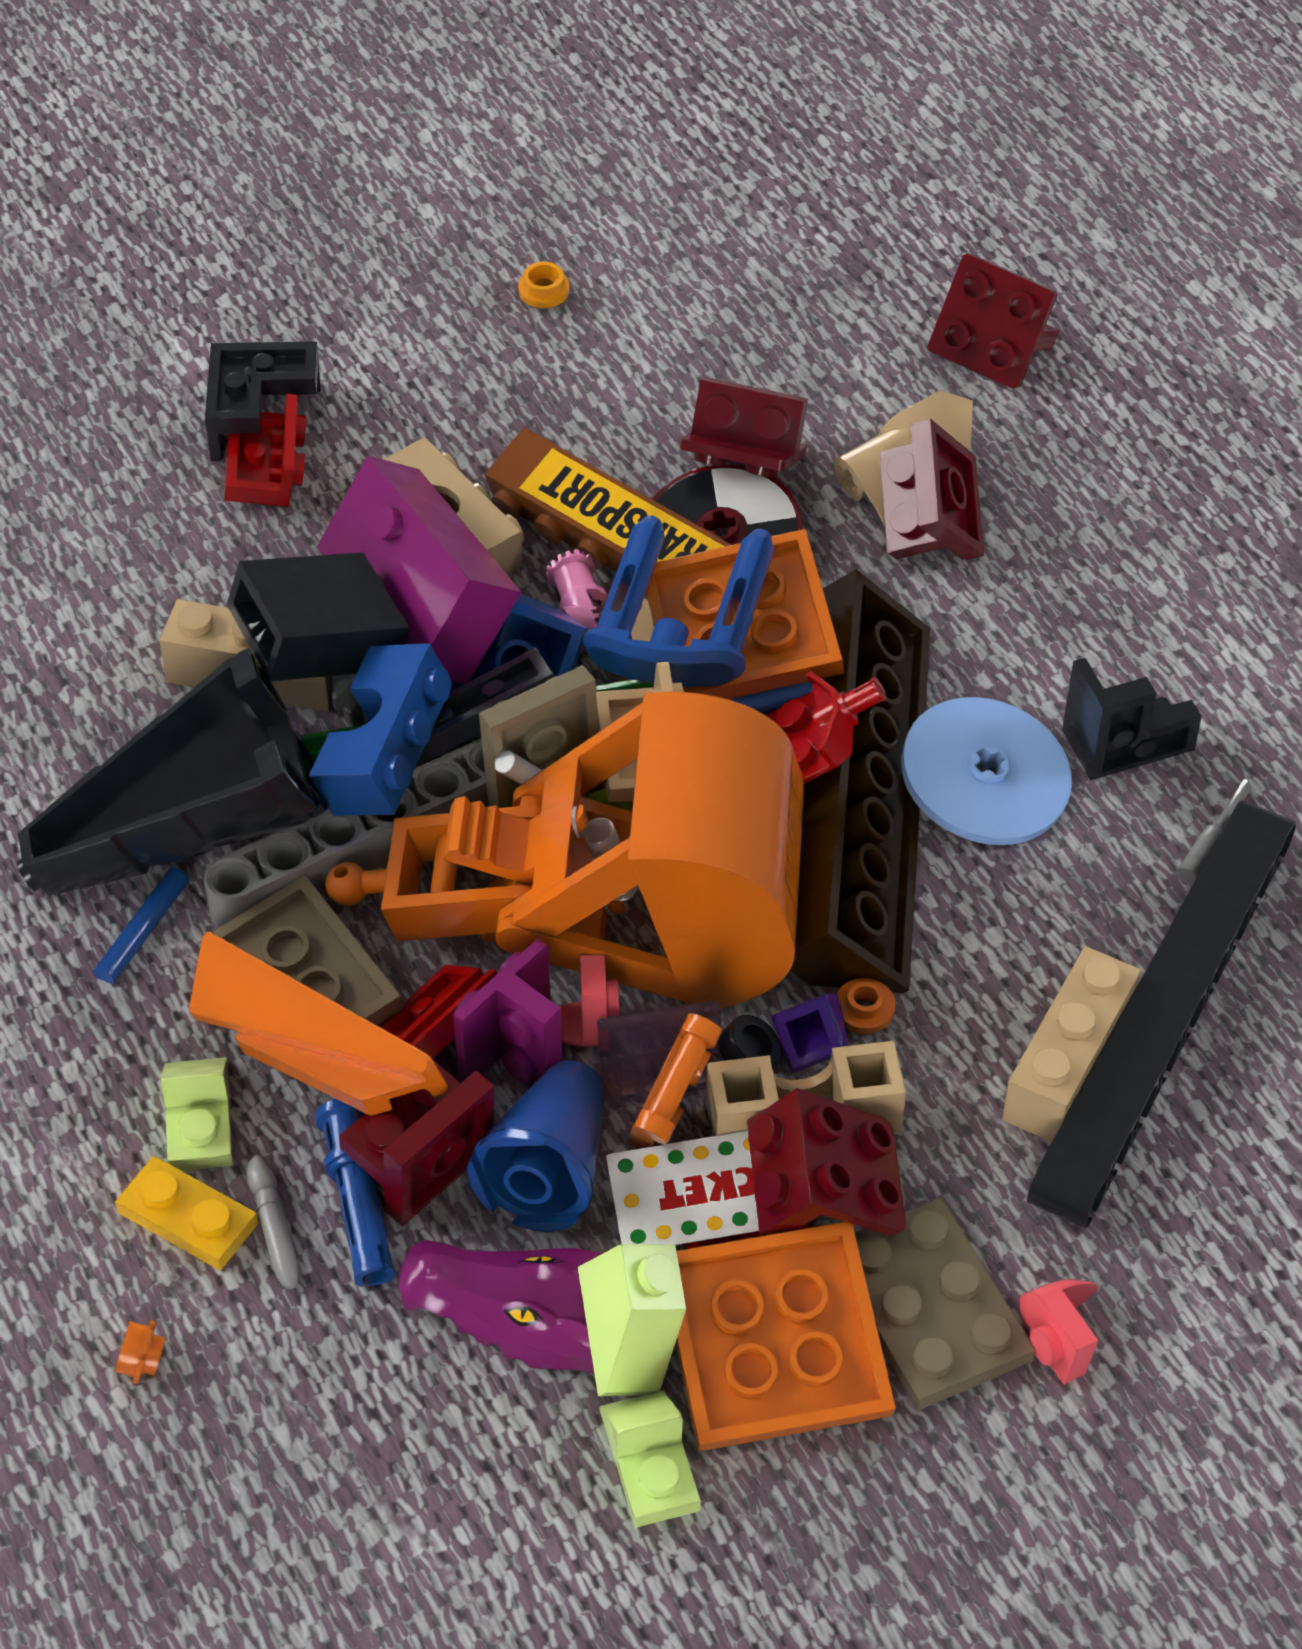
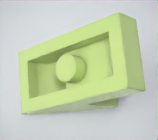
(197, 1114)
(651, 1457)

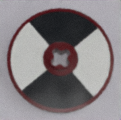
(732, 500)

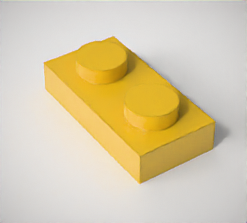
(186, 1212)

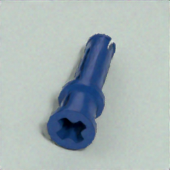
(358, 1199)

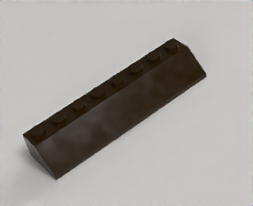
(860, 815)

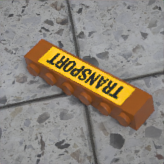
(583, 504)

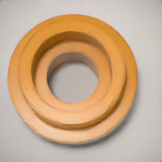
(543, 285)

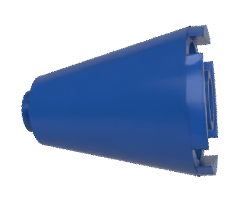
(544, 1150)

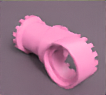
(577, 588)

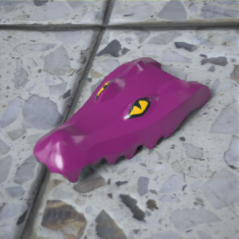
(513, 1299)

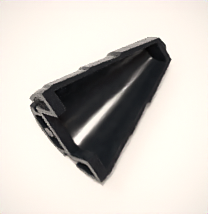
(189, 782)

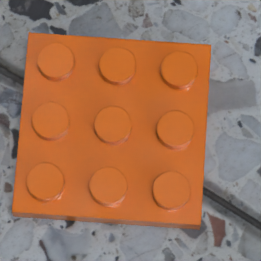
(789, 625)
(779, 1337)

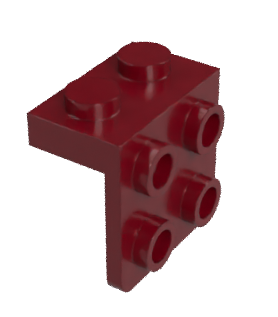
(825, 1161)

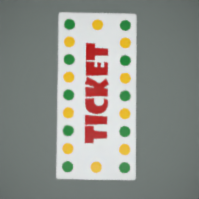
(685, 1191)

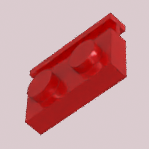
(429, 1012)

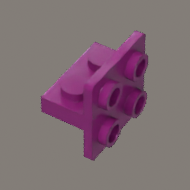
(511, 1020)

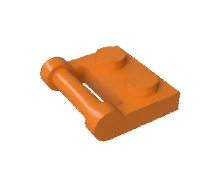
(682, 1067)

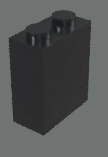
(313, 614)

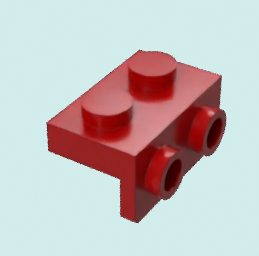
(265, 463)

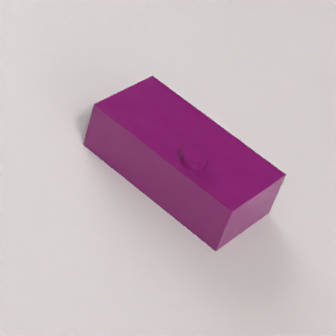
(427, 561)

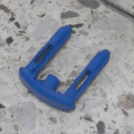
(705, 661)

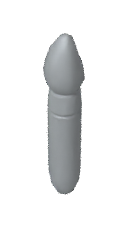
(273, 1222)

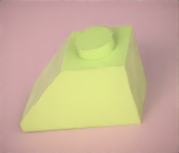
(632, 1316)

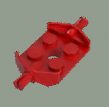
(823, 723)

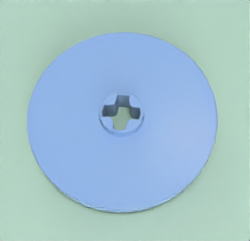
(986, 807)

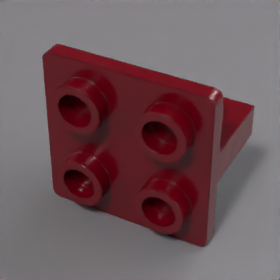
(994, 321)
(746, 427)

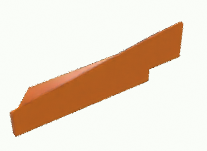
(306, 1032)

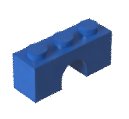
(374, 764)

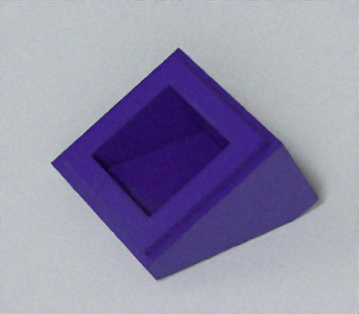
(811, 1031)

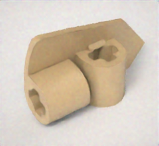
(860, 468)

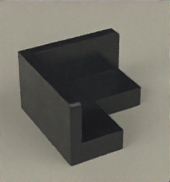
(246, 372)
(1124, 723)

